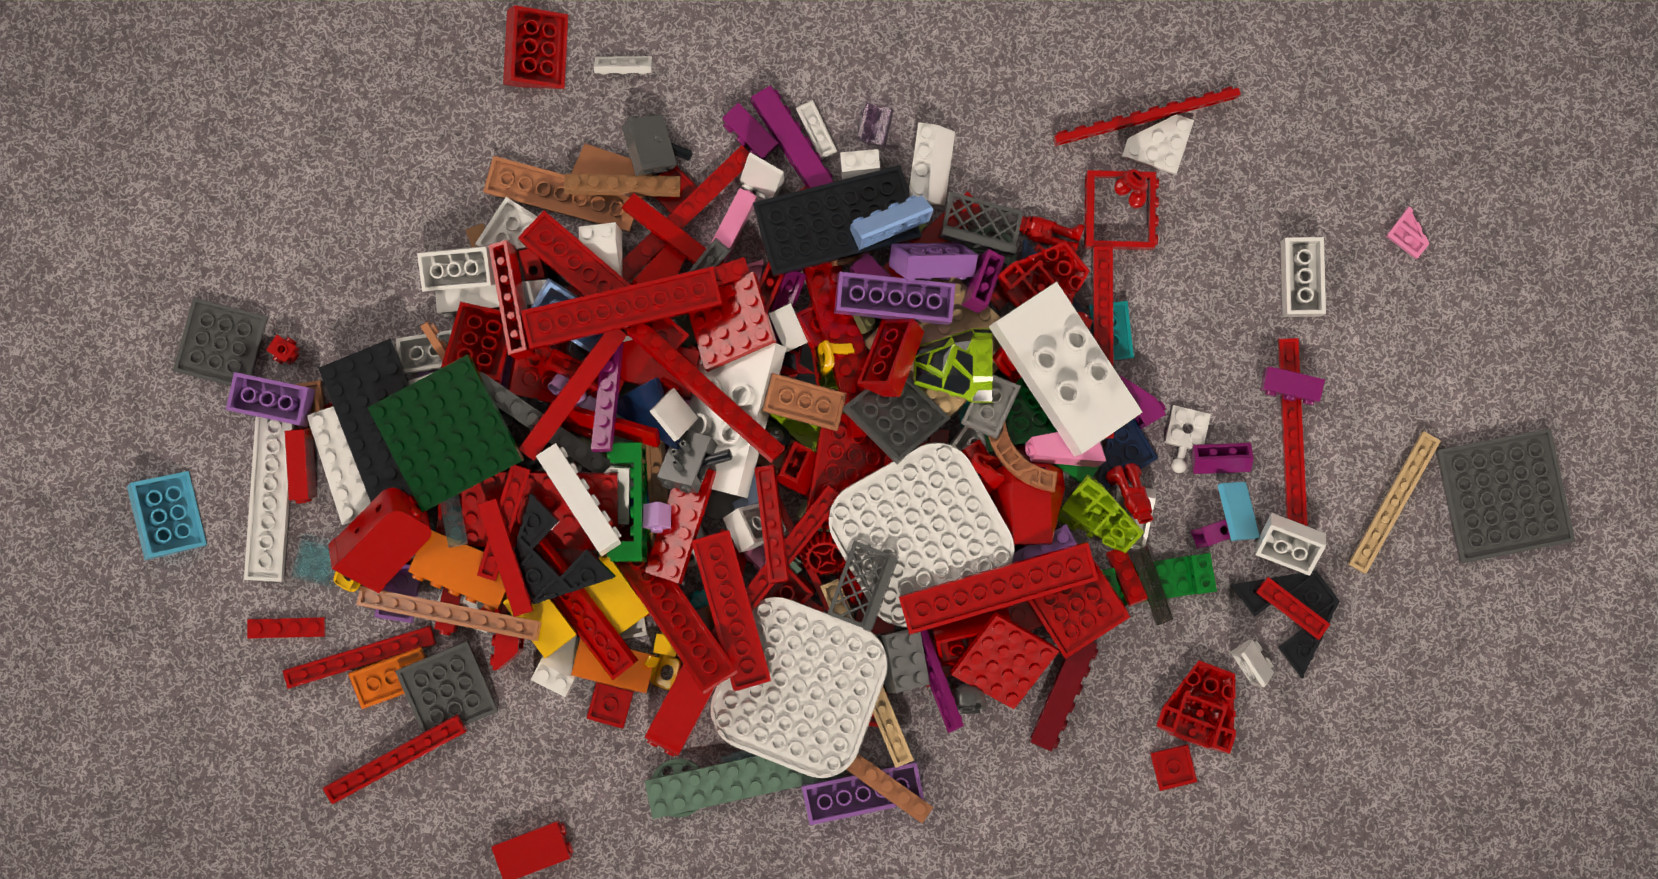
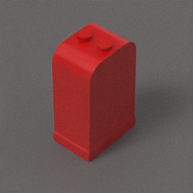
(380, 539)
(678, 714)

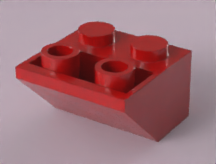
(797, 468)
(505, 650)

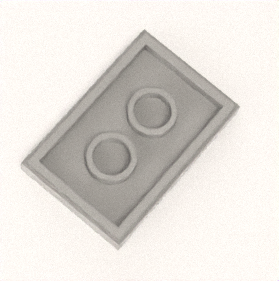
(990, 417)

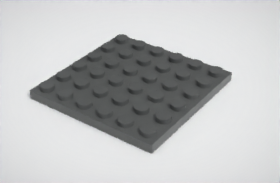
(1505, 495)

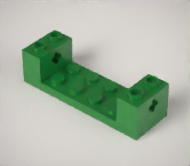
(634, 455)
(1177, 576)

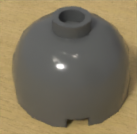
(969, 699)

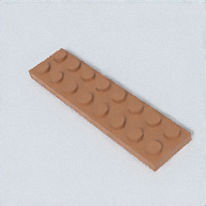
(546, 191)

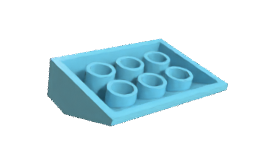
(166, 515)

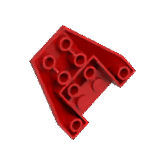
(1029, 511)

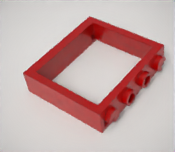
(1153, 219)

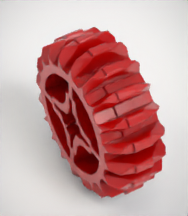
(828, 559)

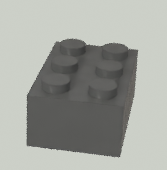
(905, 661)

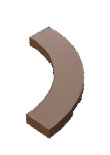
(1019, 466)

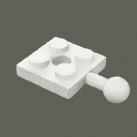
(1177, 437)

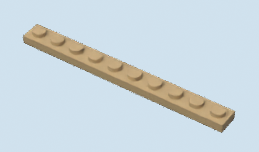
(883, 710)

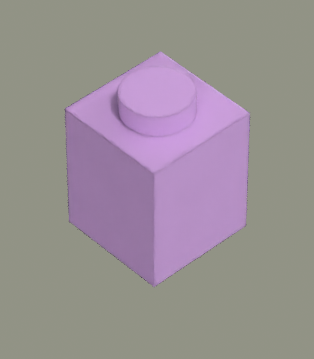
(657, 516)

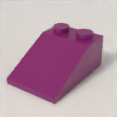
(1150, 406)

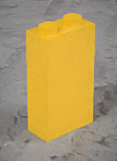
(617, 599)
(554, 629)

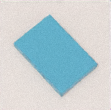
(1238, 511)

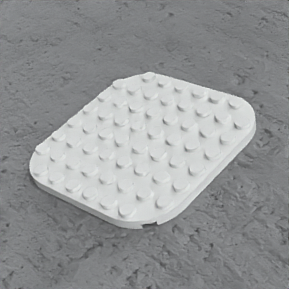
(927, 514)
(818, 692)

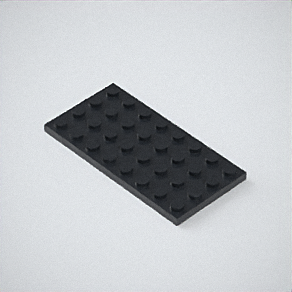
(816, 222)
(354, 386)

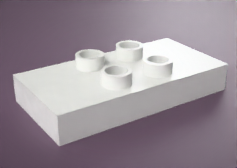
(1065, 369)
(747, 385)

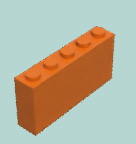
(456, 570)

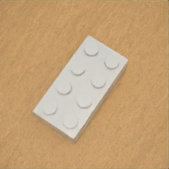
(455, 268)
(1303, 277)

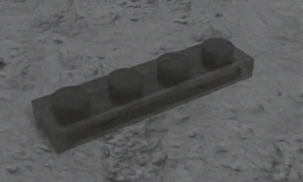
(1152, 585)

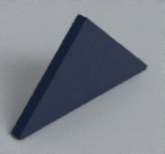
(637, 405)
(1126, 447)

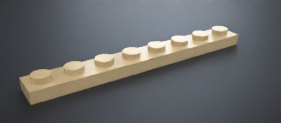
(1394, 502)

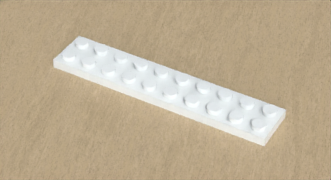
(268, 503)

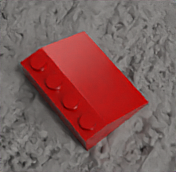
(535, 48)
(480, 334)

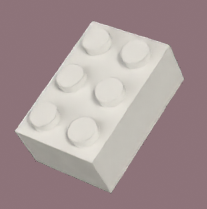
(1290, 544)

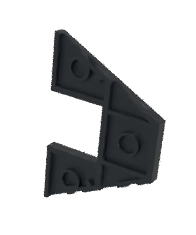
(540, 577)
(1311, 592)

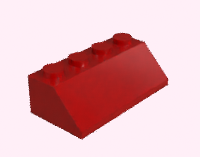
(891, 357)
(956, 637)

